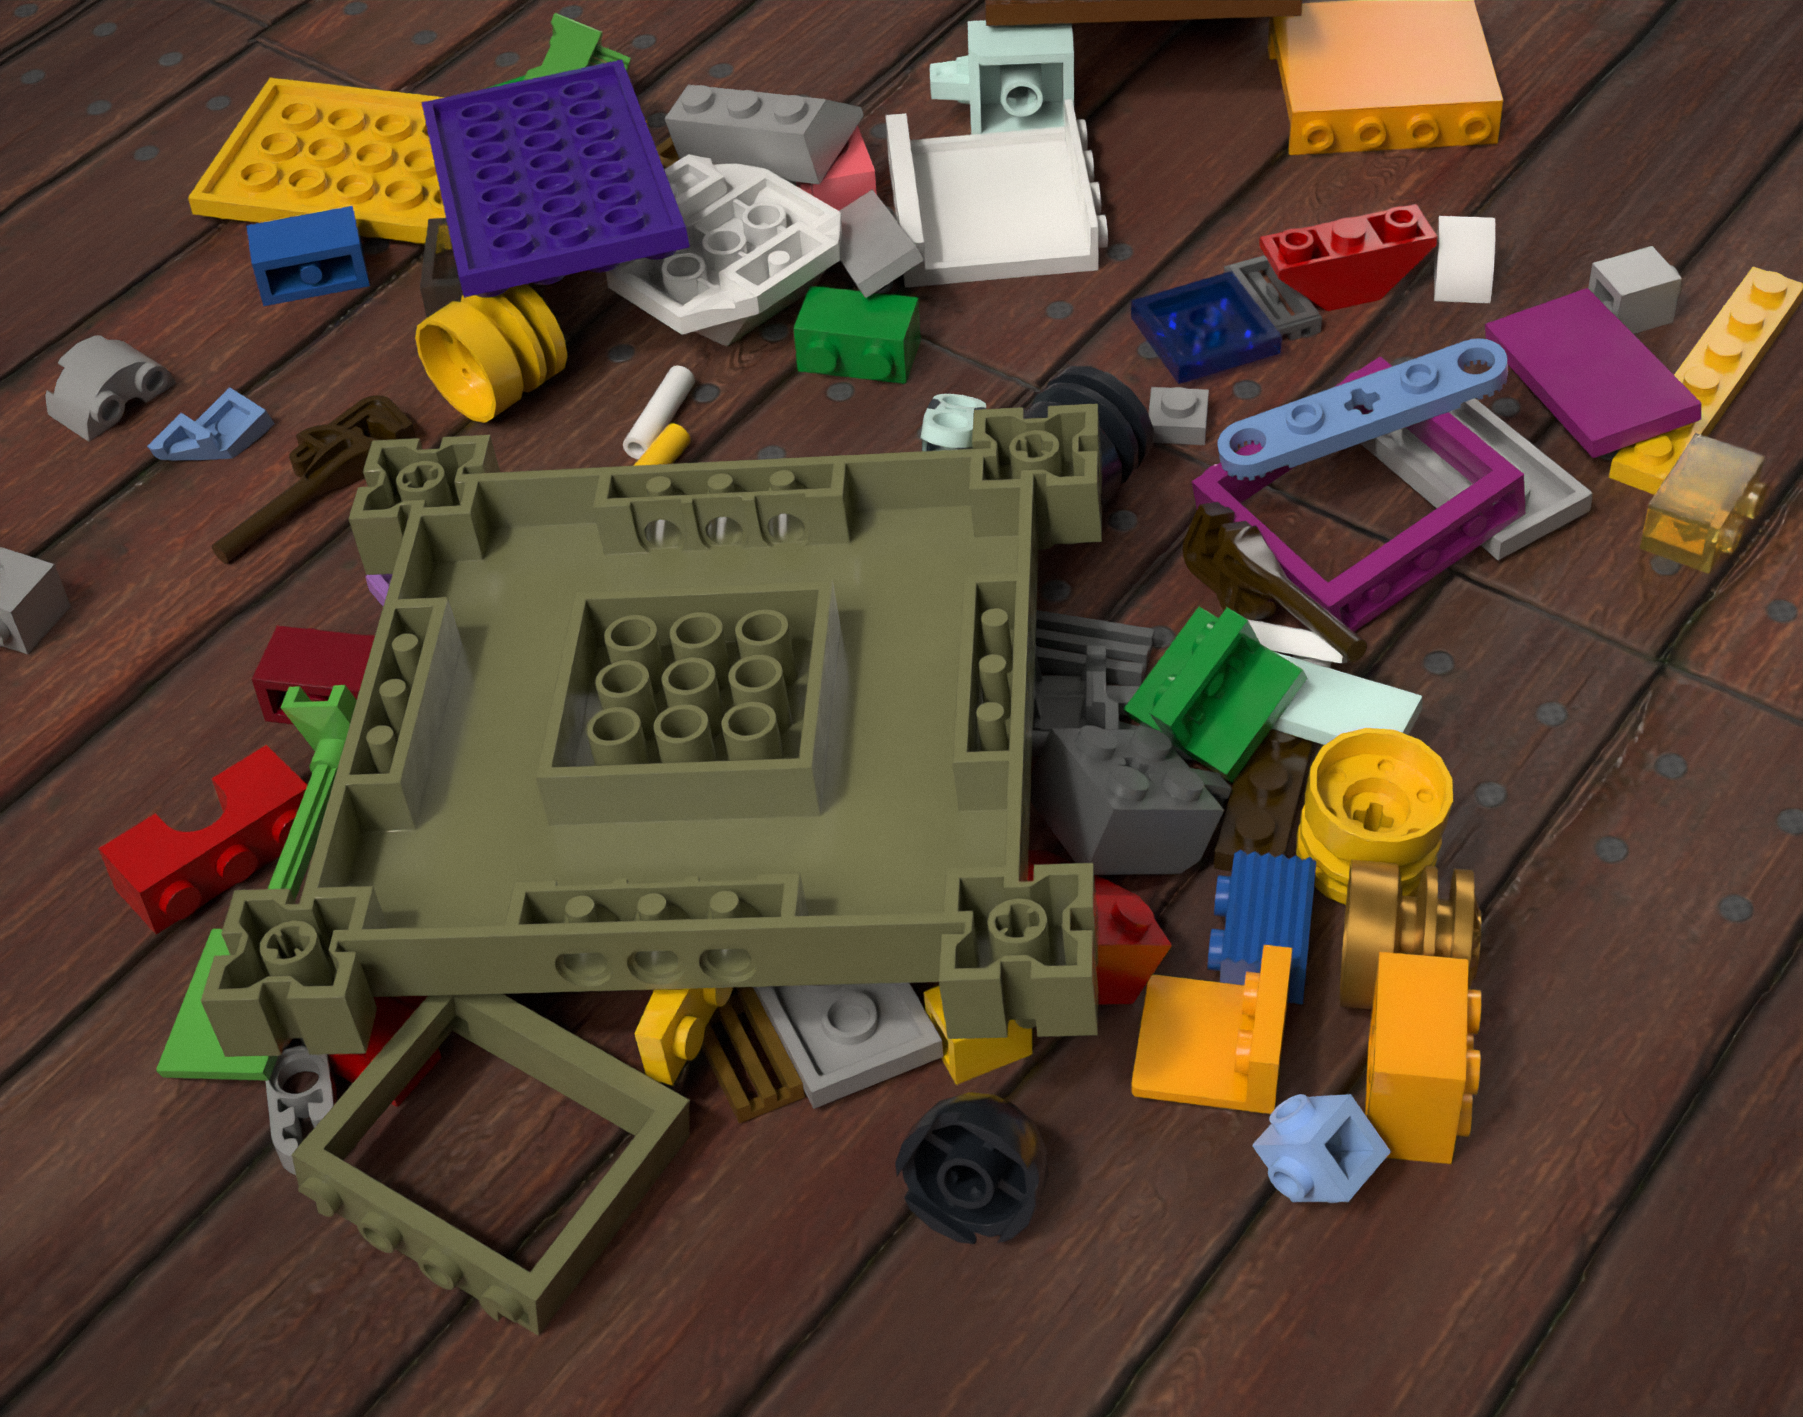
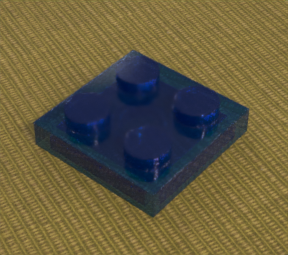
(1205, 327)

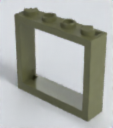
(443, 1252)

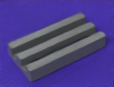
(1268, 298)
(1074, 635)

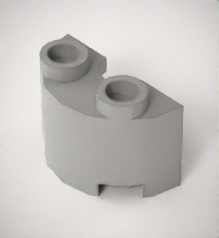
(98, 383)

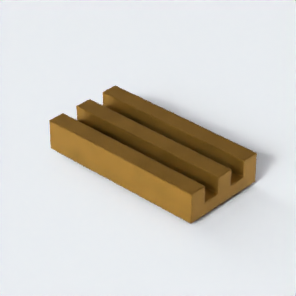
(768, 1099)

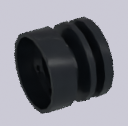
(1123, 419)

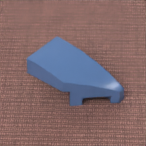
(218, 433)

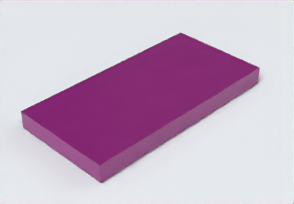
(1593, 373)

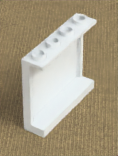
(997, 202)

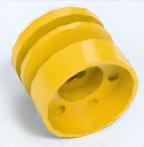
(491, 350)
(1375, 801)

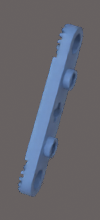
(1396, 395)

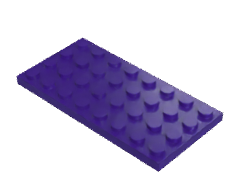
(550, 179)

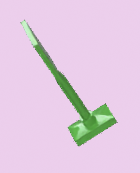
(192, 1044)

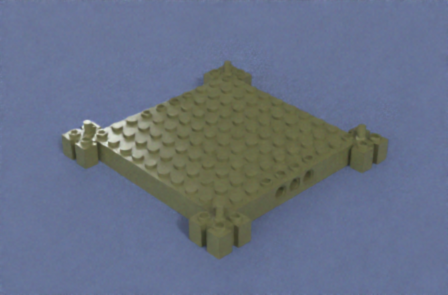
(690, 740)

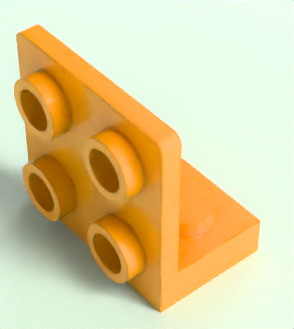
(1215, 1038)

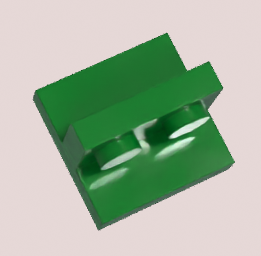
(1216, 691)

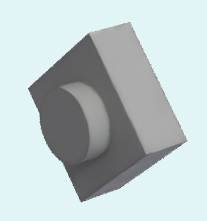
(1179, 415)

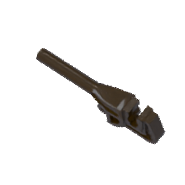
(325, 461)
(1248, 577)

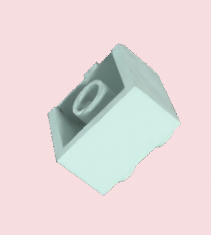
(1010, 76)

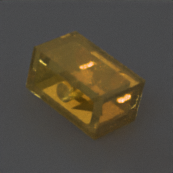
(1704, 503)

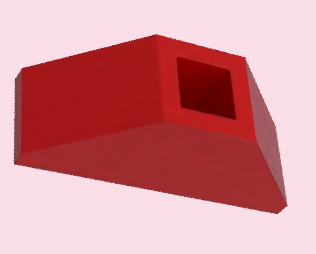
(1351, 257)

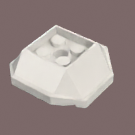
(749, 253)

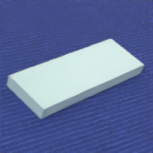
(1342, 703)

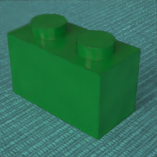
(857, 335)

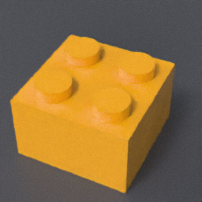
(1422, 1055)

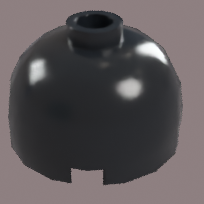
(974, 1168)

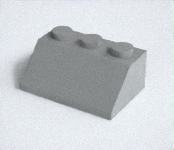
(763, 130)

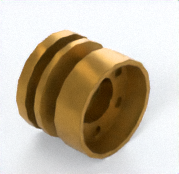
(1388, 922)

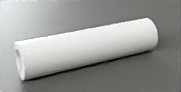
(659, 411)

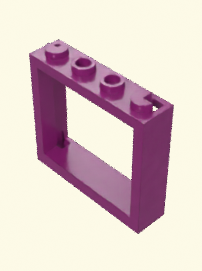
(1415, 553)

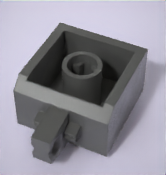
(1125, 800)

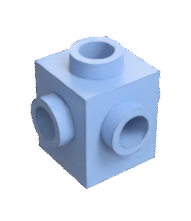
(1320, 1148)

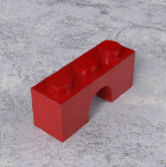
(175, 872)

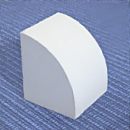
(1464, 259)

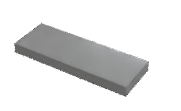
(874, 244)

